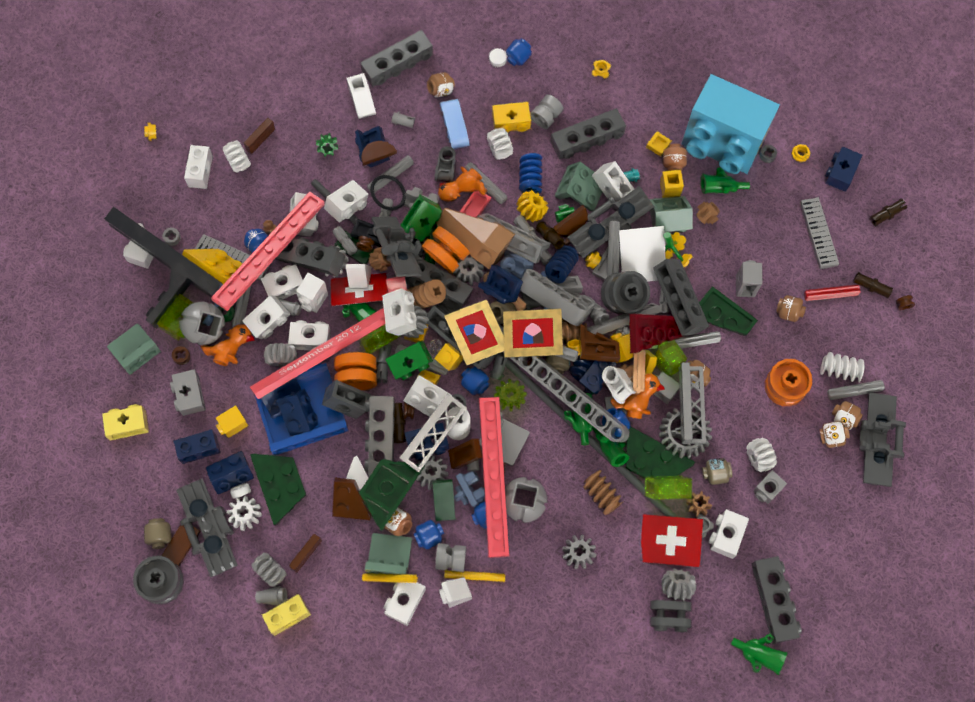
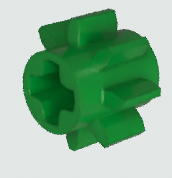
(323, 142)
(563, 212)

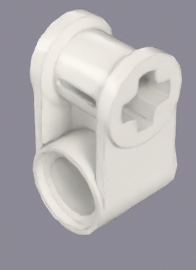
(620, 386)

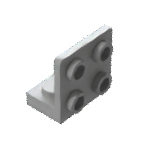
(512, 440)

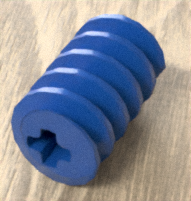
(530, 173)

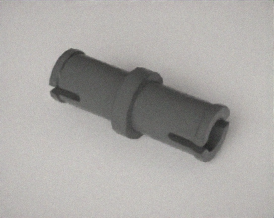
(382, 366)

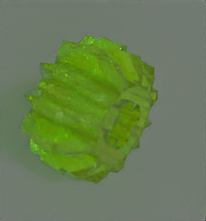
(516, 399)

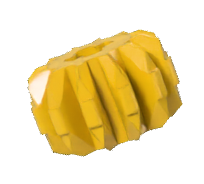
(532, 206)

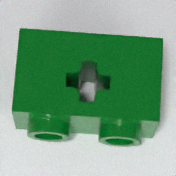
(422, 217)
(398, 361)

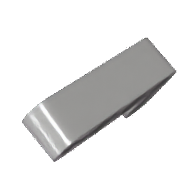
(554, 297)

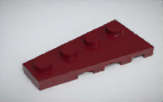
(651, 331)

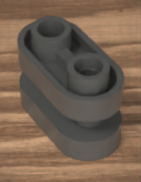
(661, 622)

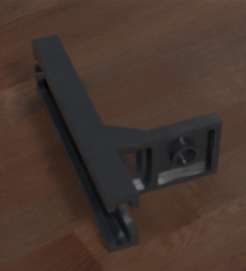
(182, 270)

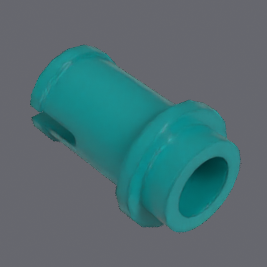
(632, 175)

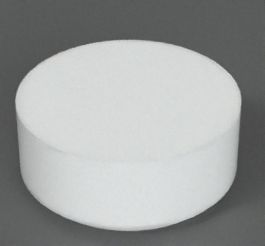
(497, 57)
(240, 490)

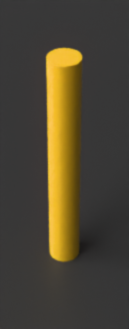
(475, 576)
(399, 578)

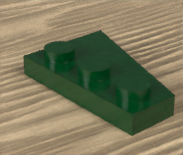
(725, 313)

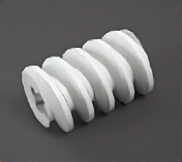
(842, 366)
(462, 426)

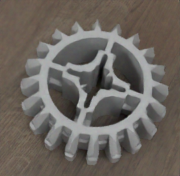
(668, 435)

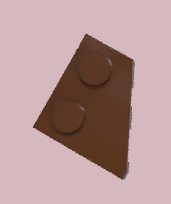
(597, 346)
(347, 500)

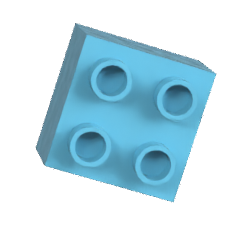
(728, 125)

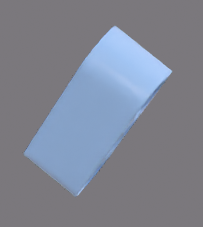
(455, 123)

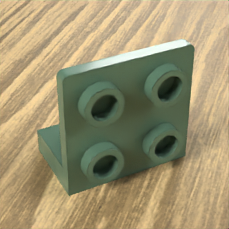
(579, 186)
(133, 349)
(388, 554)

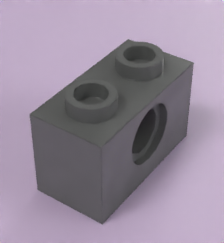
(345, 399)

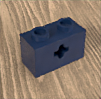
(840, 177)

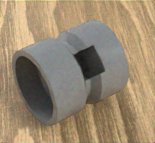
(547, 109)
(450, 557)

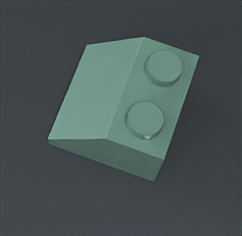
(672, 213)

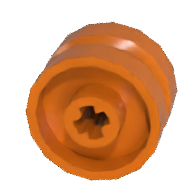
(446, 249)
(356, 370)
(788, 382)

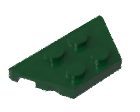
(651, 458)
(279, 483)
(387, 489)

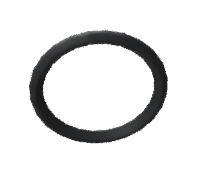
(378, 202)

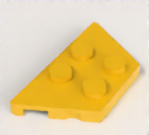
(213, 262)

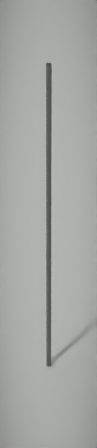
(546, 399)

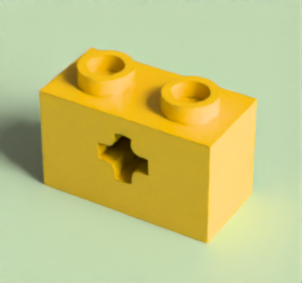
(518, 111)

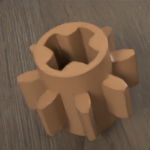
(708, 212)
(378, 260)
(694, 505)

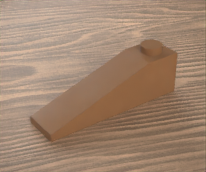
(482, 238)

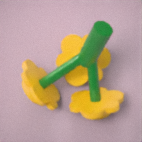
(675, 243)

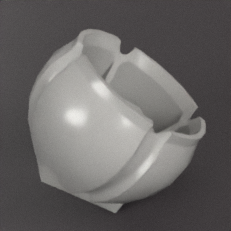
(191, 321)
(522, 512)

